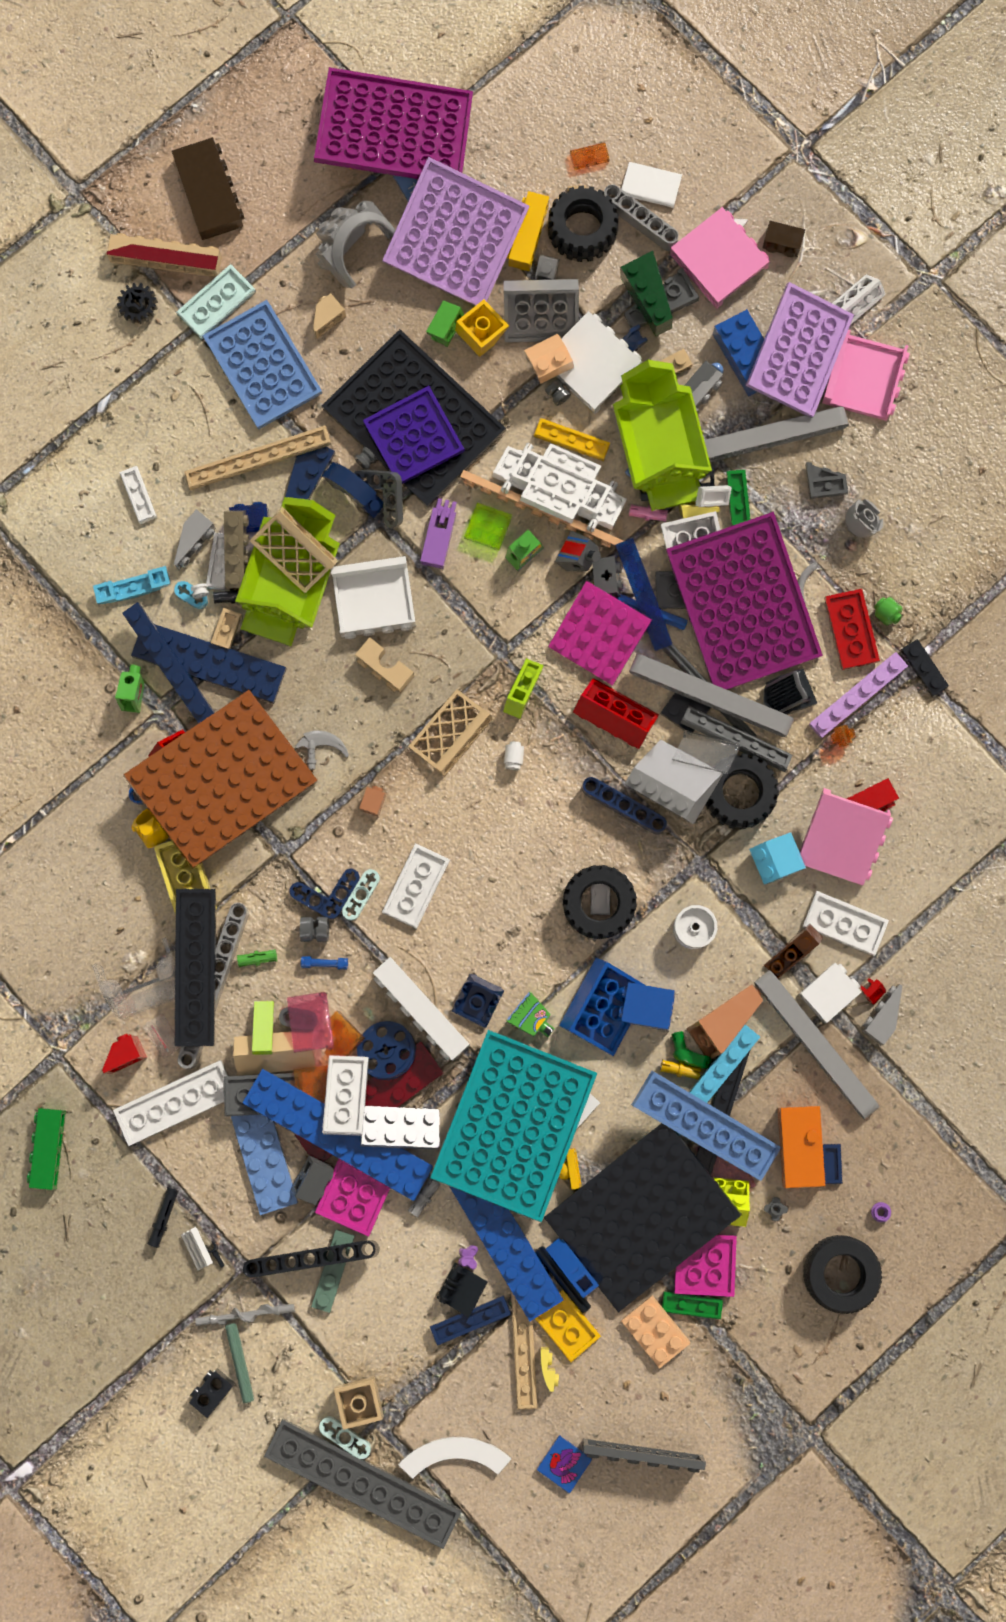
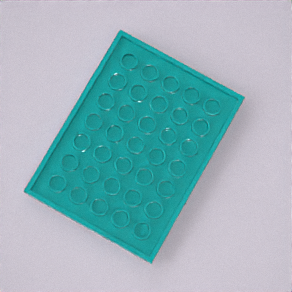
(514, 1126)

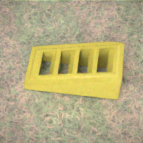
(690, 509)

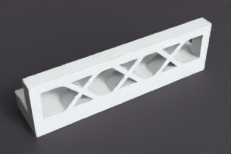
(864, 298)

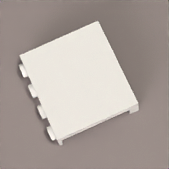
(597, 361)
(373, 597)

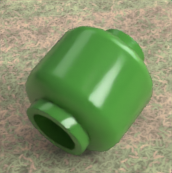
(888, 611)

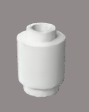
(513, 756)

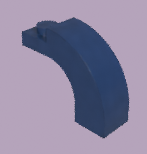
(353, 486)

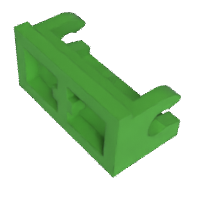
(444, 323)

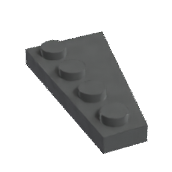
(678, 293)

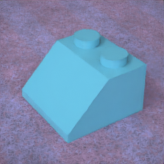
(777, 858)

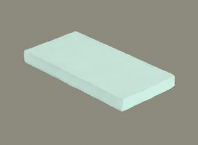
(216, 301)

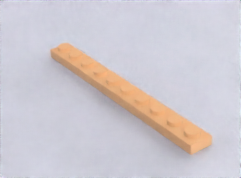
(488, 487)

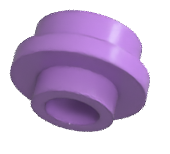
(887, 1212)

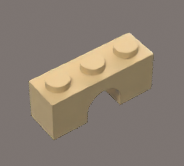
(395, 677)

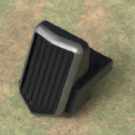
(789, 693)

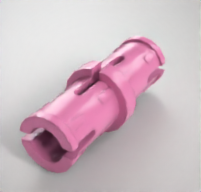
(646, 512)

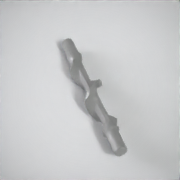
(248, 1316)

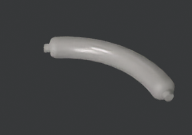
(804, 575)

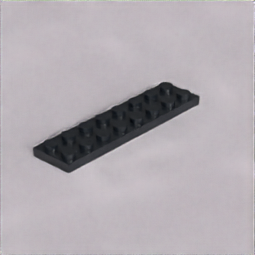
(195, 967)

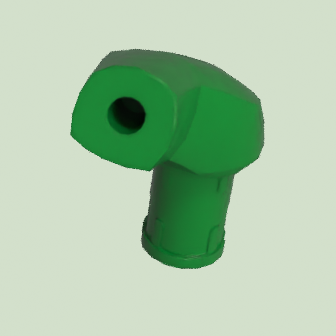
(687, 1056)

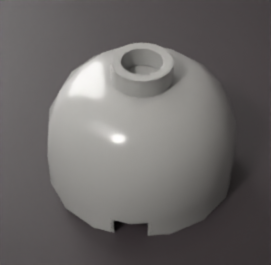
(863, 519)

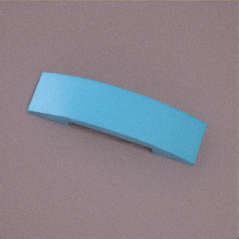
(132, 587)

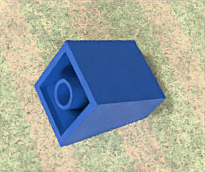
(647, 1006)

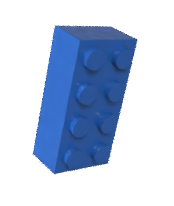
(740, 344)

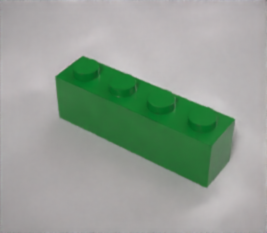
(47, 1148)

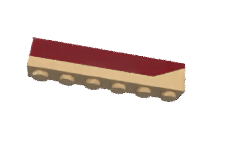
(164, 255)

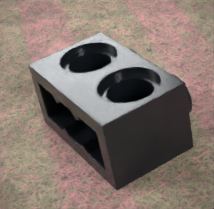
(215, 1395)

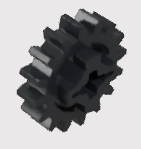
(131, 309)

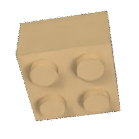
(358, 1403)

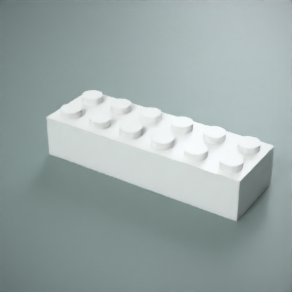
(424, 1012)

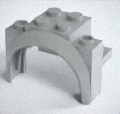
(342, 232)

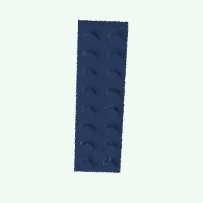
(220, 665)

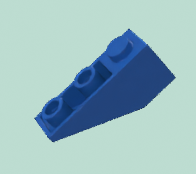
(572, 1267)

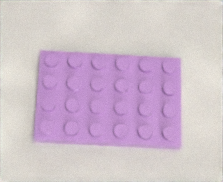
(800, 350)

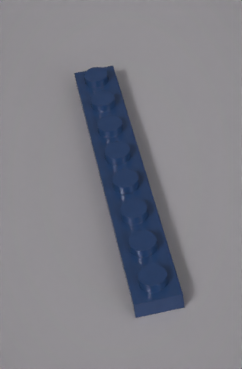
(168, 662)

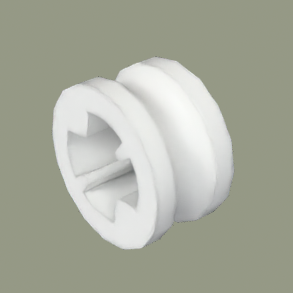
(199, 590)

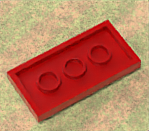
(852, 629)

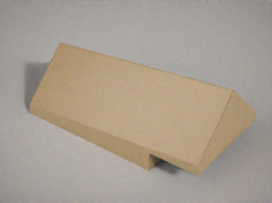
(280, 1060)

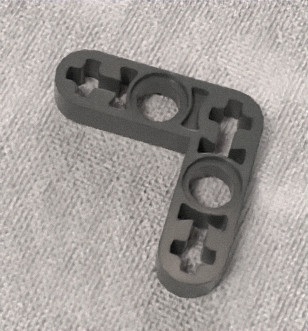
(388, 490)

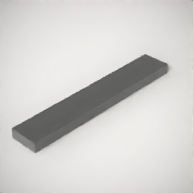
(748, 744)

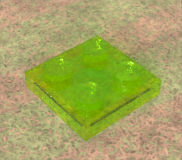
(488, 526)

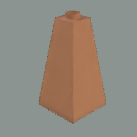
(721, 1026)

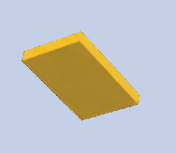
(568, 1328)

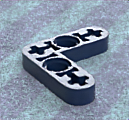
(324, 901)

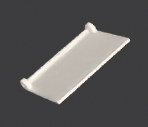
(651, 184)

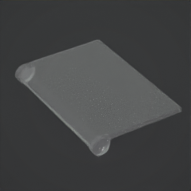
(706, 752)

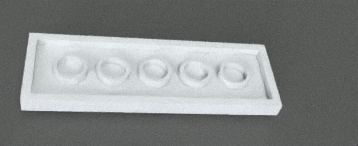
(172, 1103)

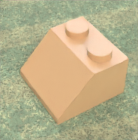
(549, 358)

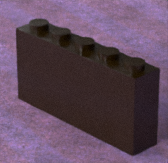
(208, 188)

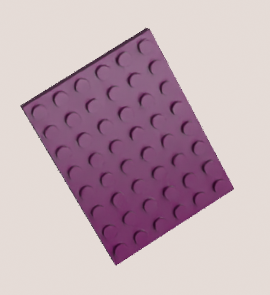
(391, 124)
(744, 602)

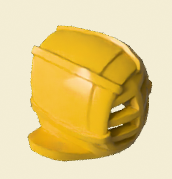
(148, 829)

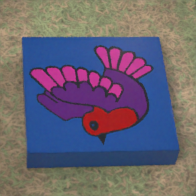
(564, 1464)

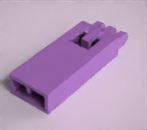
(437, 538)

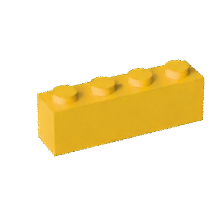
(527, 238)

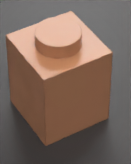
(373, 801)

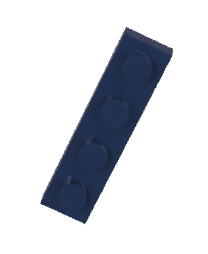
(461, 1324)

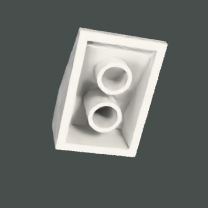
(689, 528)

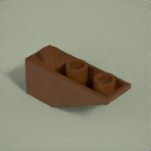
(794, 951)

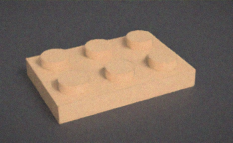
(655, 1331)

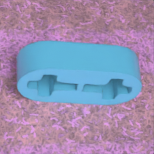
(188, 598)

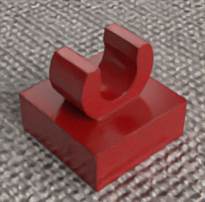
(874, 992)

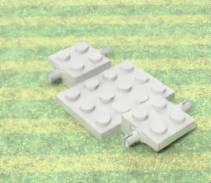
(560, 485)

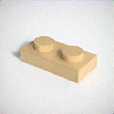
(680, 361)
(226, 628)

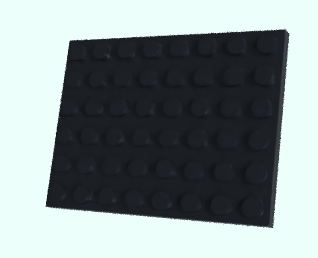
(396, 373)
(643, 1215)

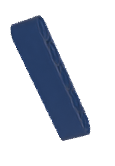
(618, 797)

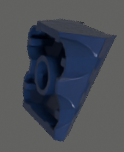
(478, 1000)

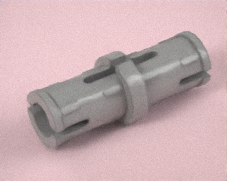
(424, 1197)

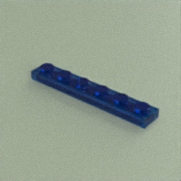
(644, 593)

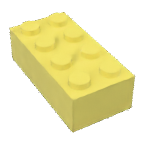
(178, 872)

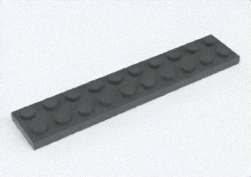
(363, 1483)

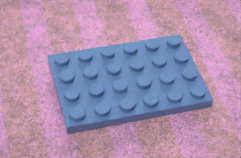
(262, 364)

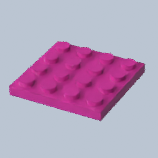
(599, 633)

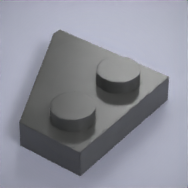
(824, 482)

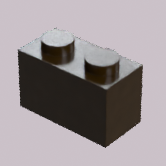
(783, 239)

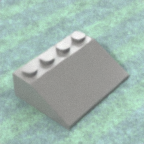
(540, 308)
(673, 784)

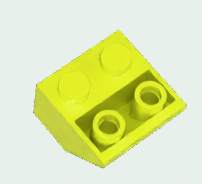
(739, 1194)

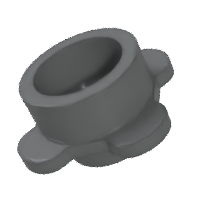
(782, 1209)

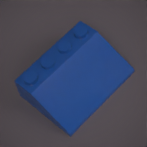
(596, 1007)

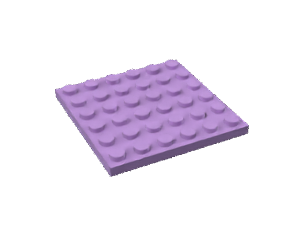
(455, 233)

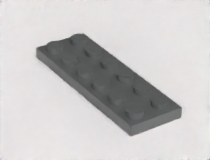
(652, 1456)

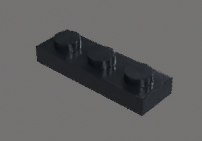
(924, 668)

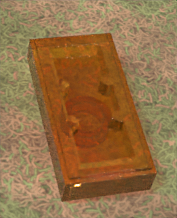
(589, 156)

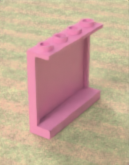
(719, 256)
(866, 377)
(844, 837)

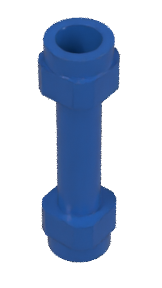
(308, 962)

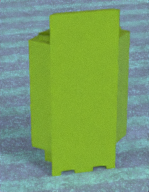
(661, 435)
(271, 599)

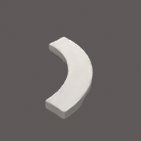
(454, 1448)

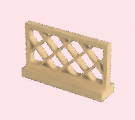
(302, 536)
(464, 740)

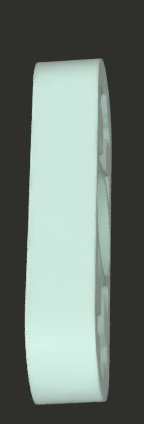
(349, 904)
(354, 1451)

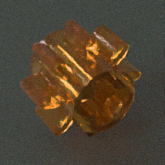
(843, 735)

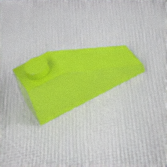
(522, 688)

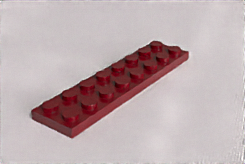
(392, 1092)

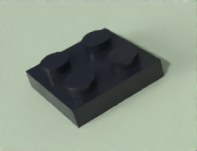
(676, 708)

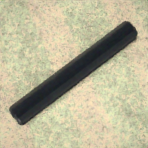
(581, 1303)

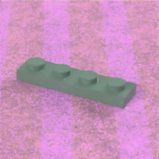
(331, 1275)

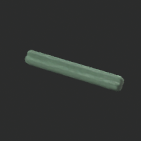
(239, 1363)

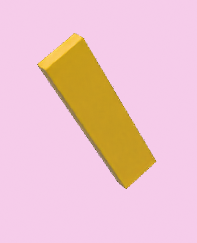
(571, 439)

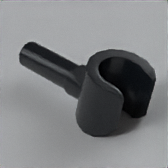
(215, 1253)

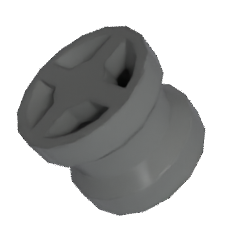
(366, 458)

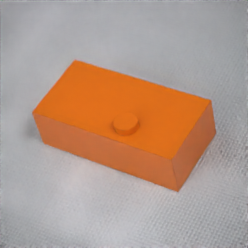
(801, 1147)

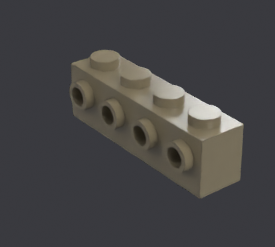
(235, 547)

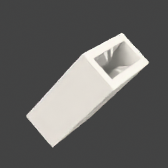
(830, 992)

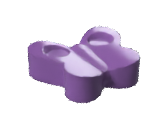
(467, 1257)

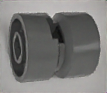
(314, 929)

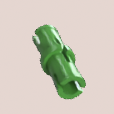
(257, 958)

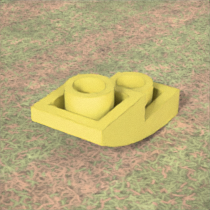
(549, 1373)

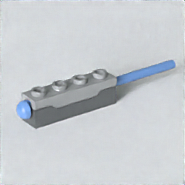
(702, 383)

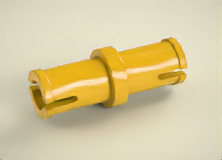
(680, 1069)

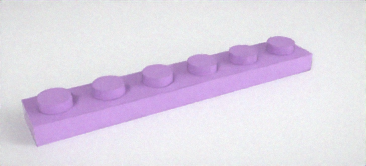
(858, 695)

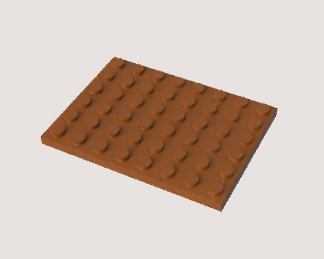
(220, 778)

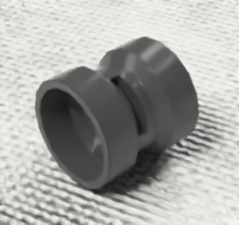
(558, 392)

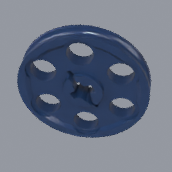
(393, 1055)

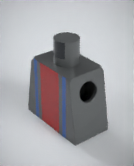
(578, 553)

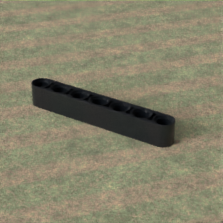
(301, 1258)

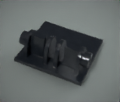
(462, 1290)

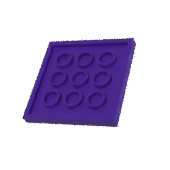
(414, 435)

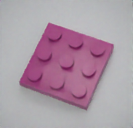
(352, 1198)
(709, 1269)

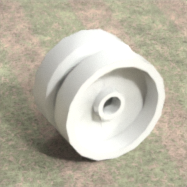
(695, 938)

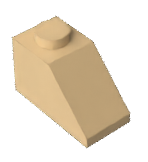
(327, 314)

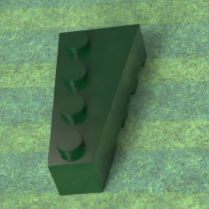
(647, 290)

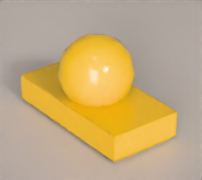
(571, 1169)

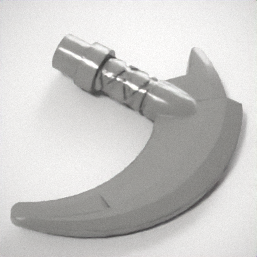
(316, 738)

